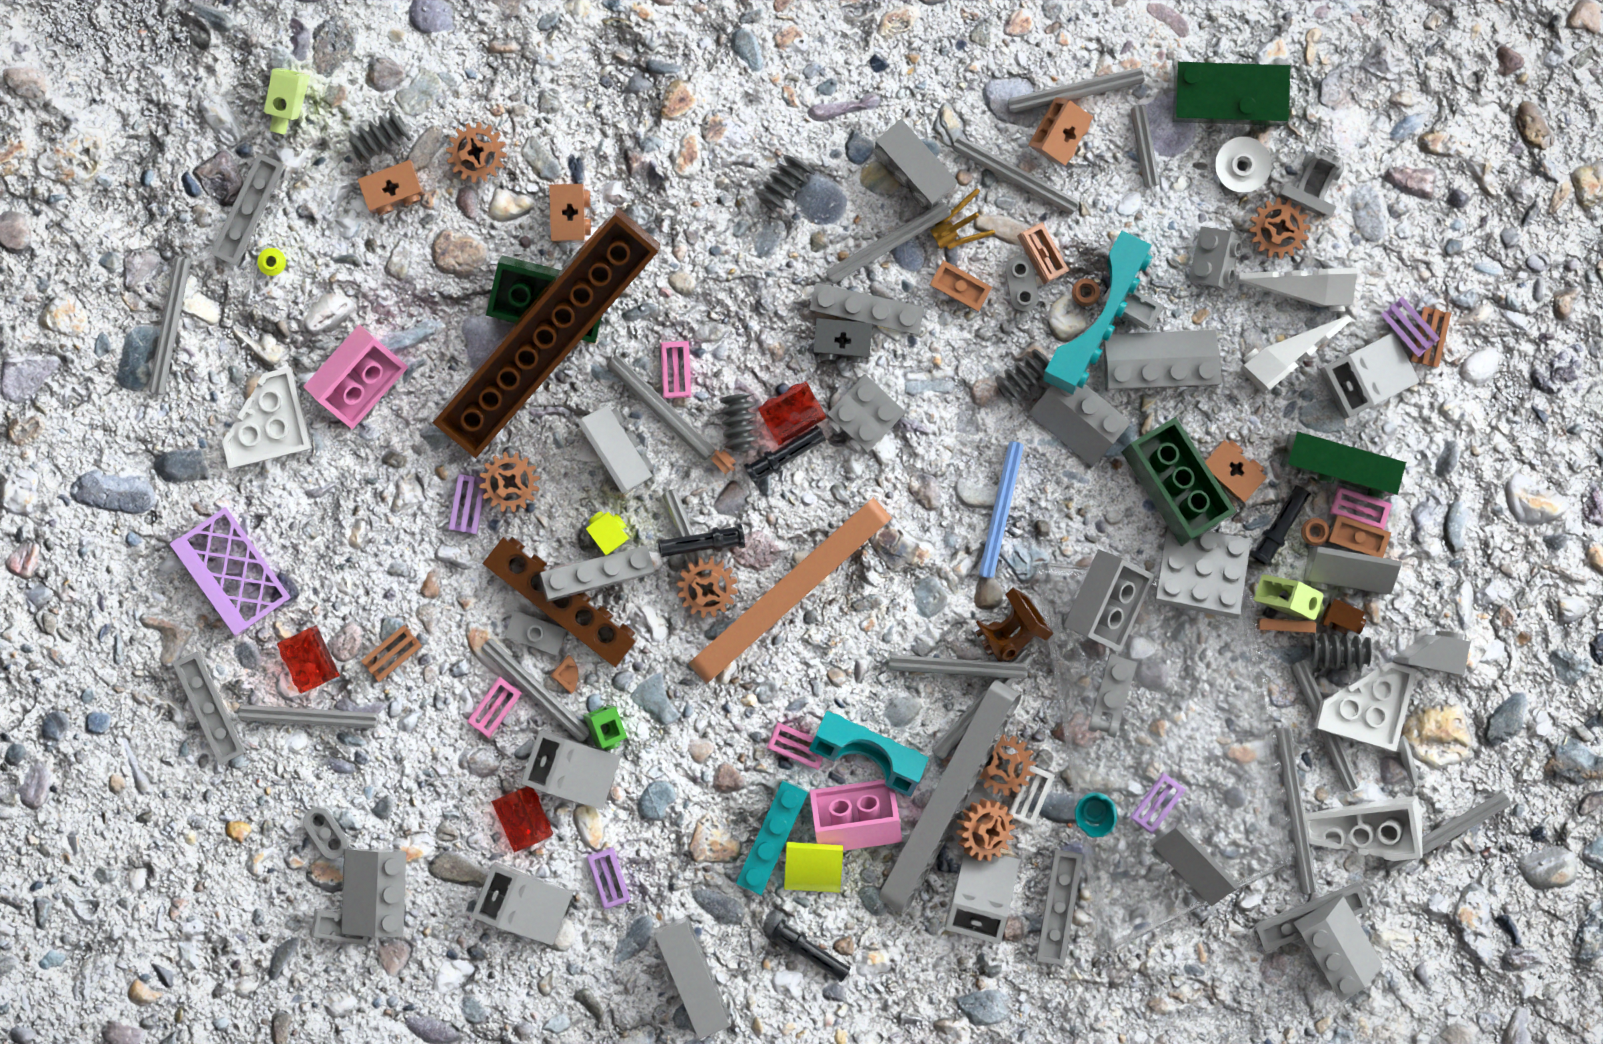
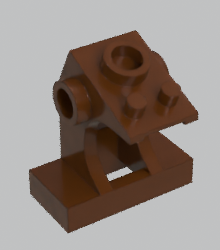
(1023, 614)

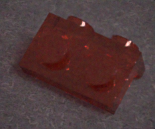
(792, 412)
(308, 659)
(522, 818)

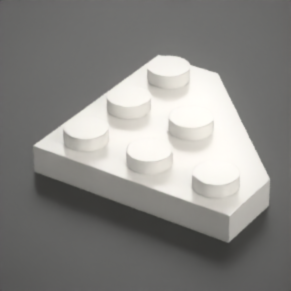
(268, 423)
(1370, 707)

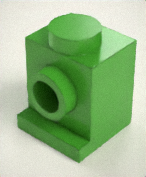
(615, 730)

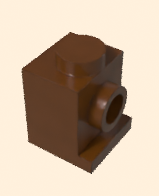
(1343, 617)

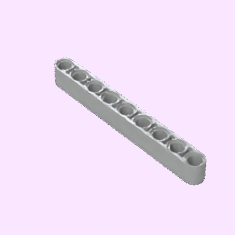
(950, 796)

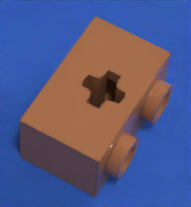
(1061, 131)
(402, 176)
(561, 198)
(1241, 485)

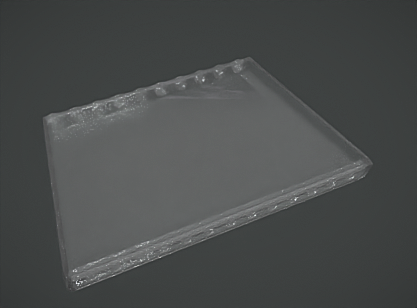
(1188, 714)

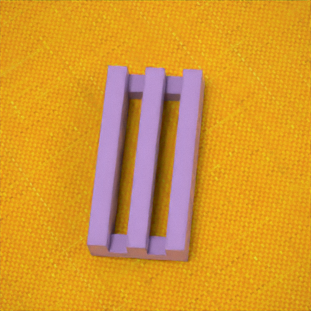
(1394, 308)
(456, 505)
(1142, 822)
(601, 855)

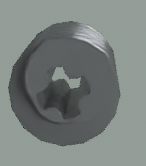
(378, 136)
(783, 183)
(1023, 377)
(739, 422)
(1341, 651)

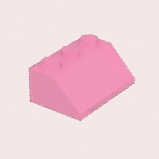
(355, 376)
(856, 815)

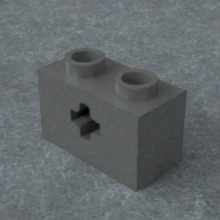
(857, 332)

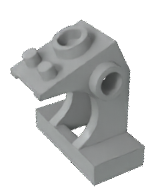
(1325, 162)

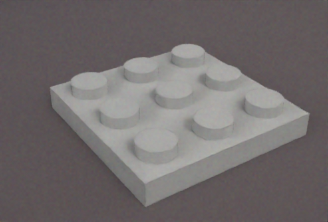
(1204, 573)

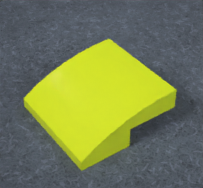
(813, 867)

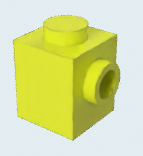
(607, 531)

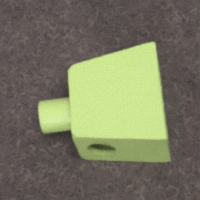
(288, 86)
(1302, 600)

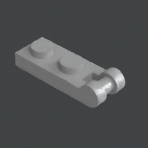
(1112, 694)

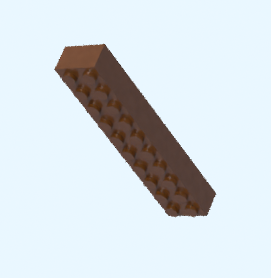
(546, 332)

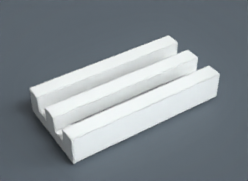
(1021, 817)

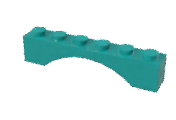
(1072, 360)

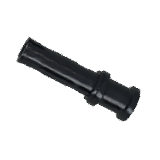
(772, 461)
(1274, 536)
(716, 540)
(798, 943)

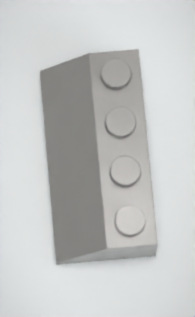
(1162, 360)

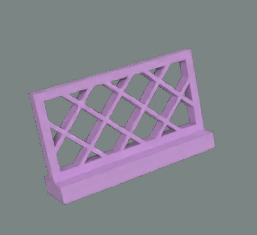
(207, 582)

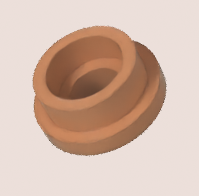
(1092, 286)
(723, 461)
(1321, 538)

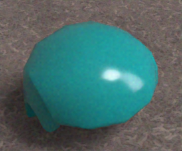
(1095, 814)

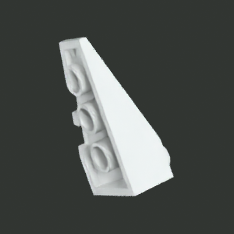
(1323, 288)
(1276, 361)
(1374, 828)

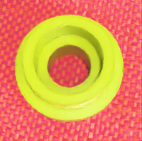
(277, 268)

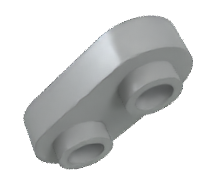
(1022, 283)
(324, 834)

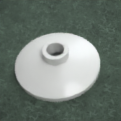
(1253, 154)

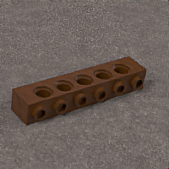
(613, 652)

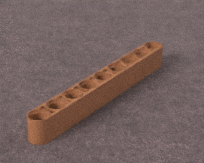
(789, 590)

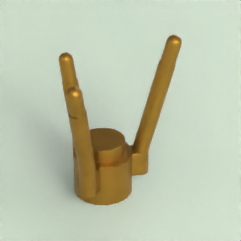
(946, 233)

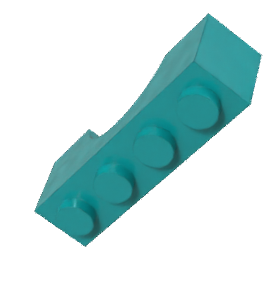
(899, 764)
(772, 837)

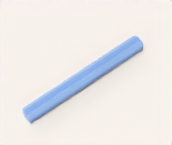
(1001, 509)

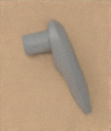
(1407, 759)

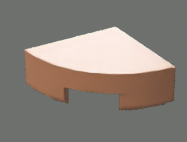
(567, 674)

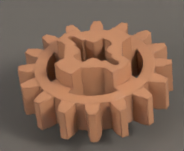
(463, 156)
(1283, 217)
(524, 493)
(701, 597)
(1010, 776)
(985, 829)

